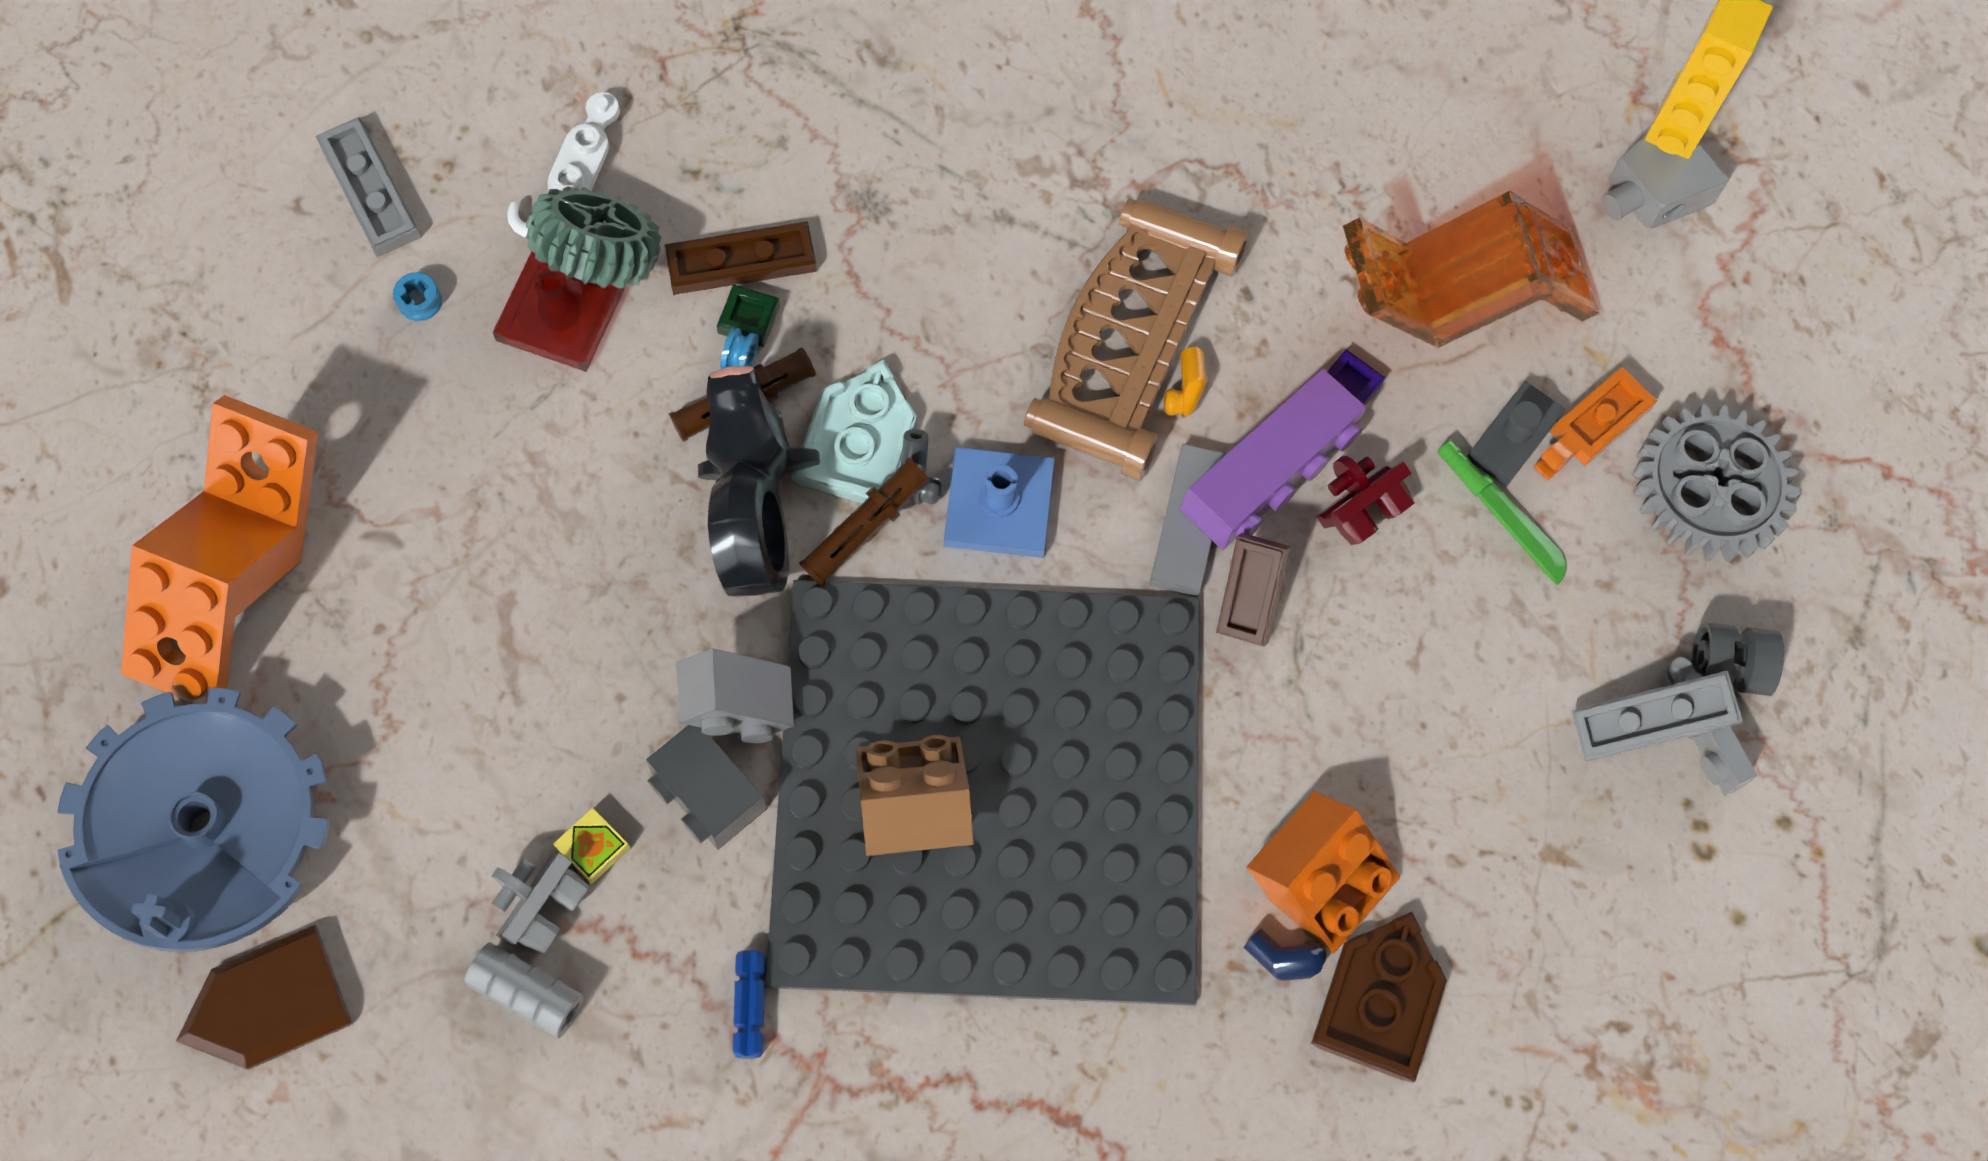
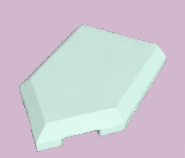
(857, 434)

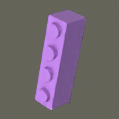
(1274, 459)

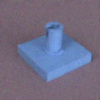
(999, 502)

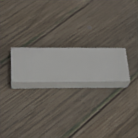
(368, 187)
(1182, 545)
(1657, 716)

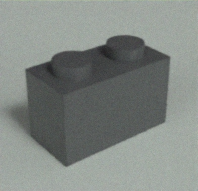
(705, 785)

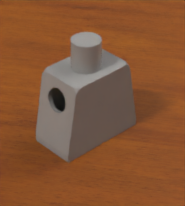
(1662, 184)

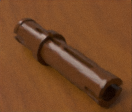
(772, 378)
(907, 479)

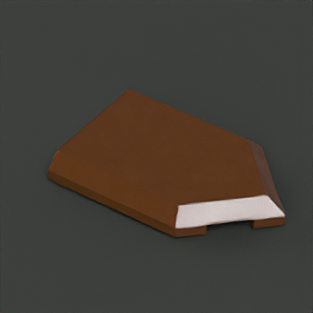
(1382, 1000)
(267, 1003)

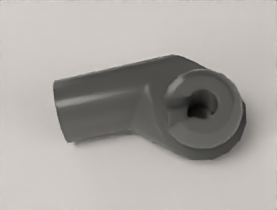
(916, 448)

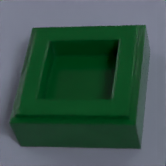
(749, 312)

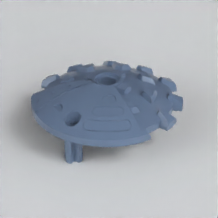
(133, 816)

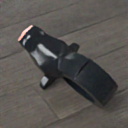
(748, 459)

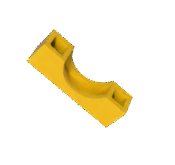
(1708, 75)

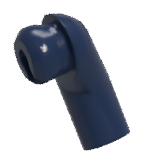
(1287, 962)

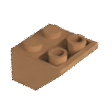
(914, 795)

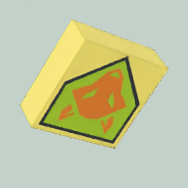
(592, 846)

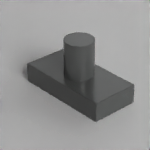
(1515, 433)

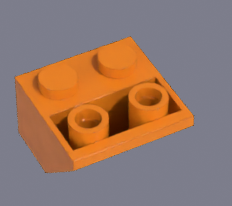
(1324, 870)

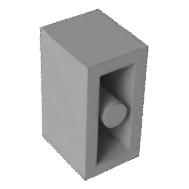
(735, 695)

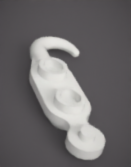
(580, 154)

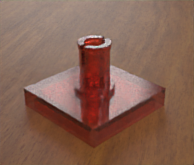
(556, 315)

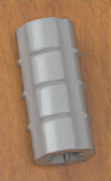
(523, 990)

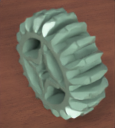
(593, 237)

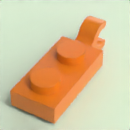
(1596, 422)

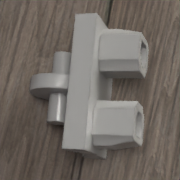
(524, 922)

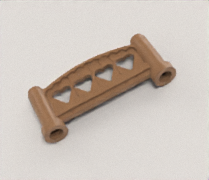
(1113, 425)

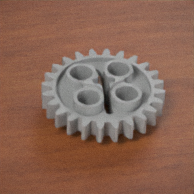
(1716, 482)

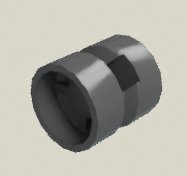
(1751, 657)

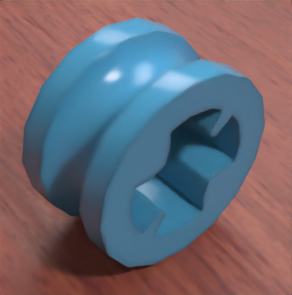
(411, 282)
(739, 349)

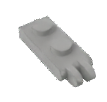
(1722, 753)

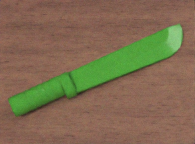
(1522, 529)

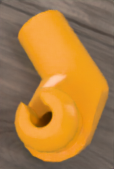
(1194, 380)

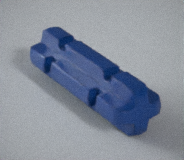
(749, 1004)

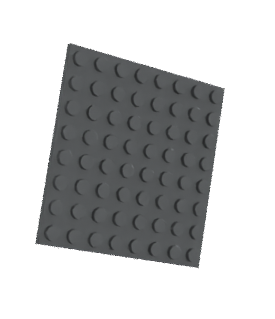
(1076, 778)

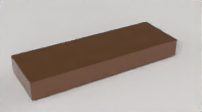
(740, 258)

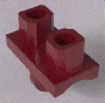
(1383, 487)

